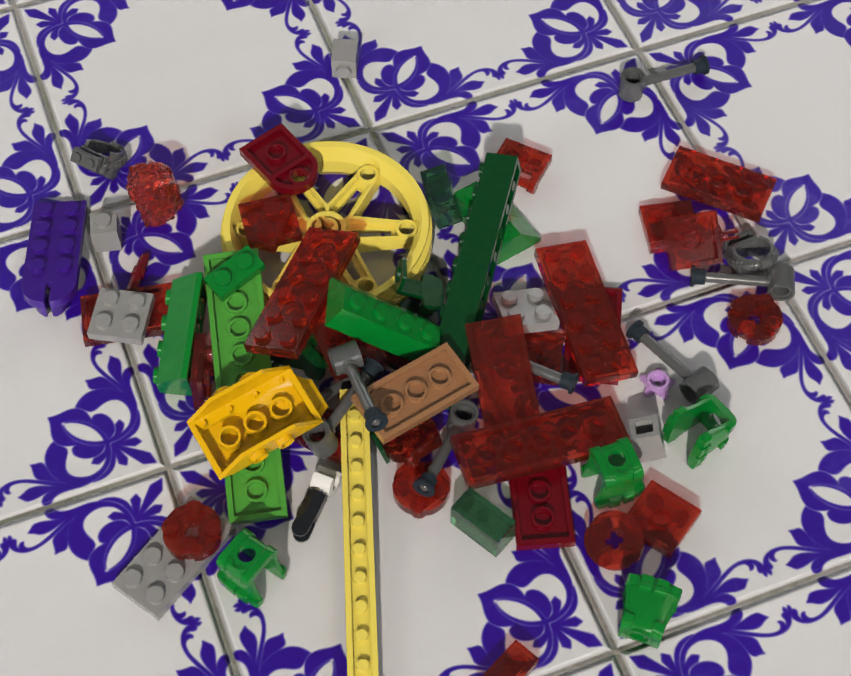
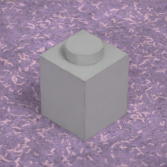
(344, 58)
(105, 231)
(647, 438)

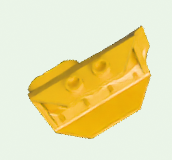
(255, 417)

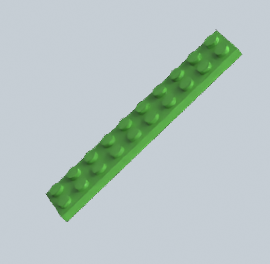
(259, 489)

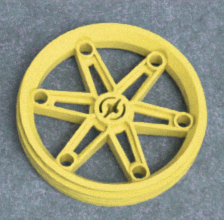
(369, 172)

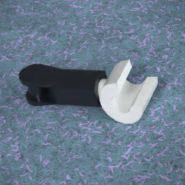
(323, 483)

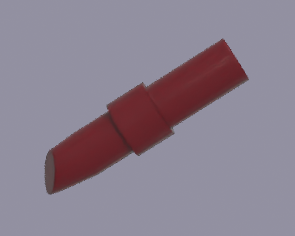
(139, 271)

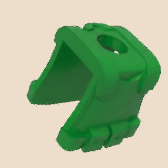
(702, 411)
(619, 470)
(240, 575)
(647, 608)

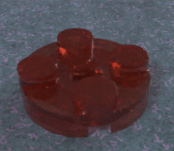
(755, 305)
(414, 444)
(413, 502)
(187, 516)
(625, 527)

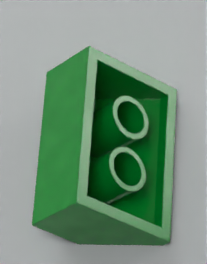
(518, 234)

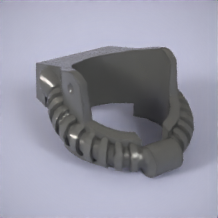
(89, 157)
(752, 246)

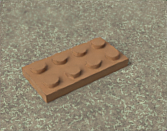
(419, 391)

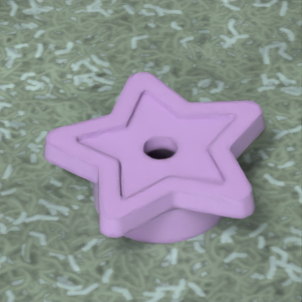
(659, 377)

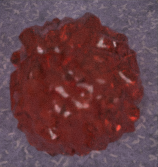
(154, 192)

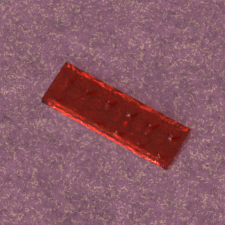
(302, 293)
(585, 313)
(536, 442)

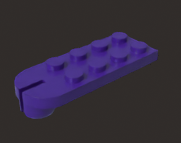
(54, 255)

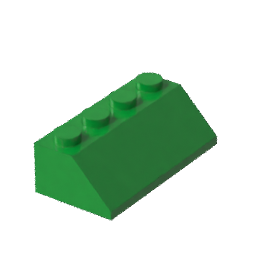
(184, 318)
(379, 322)

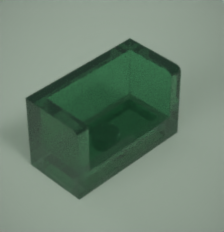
(440, 196)
(482, 522)

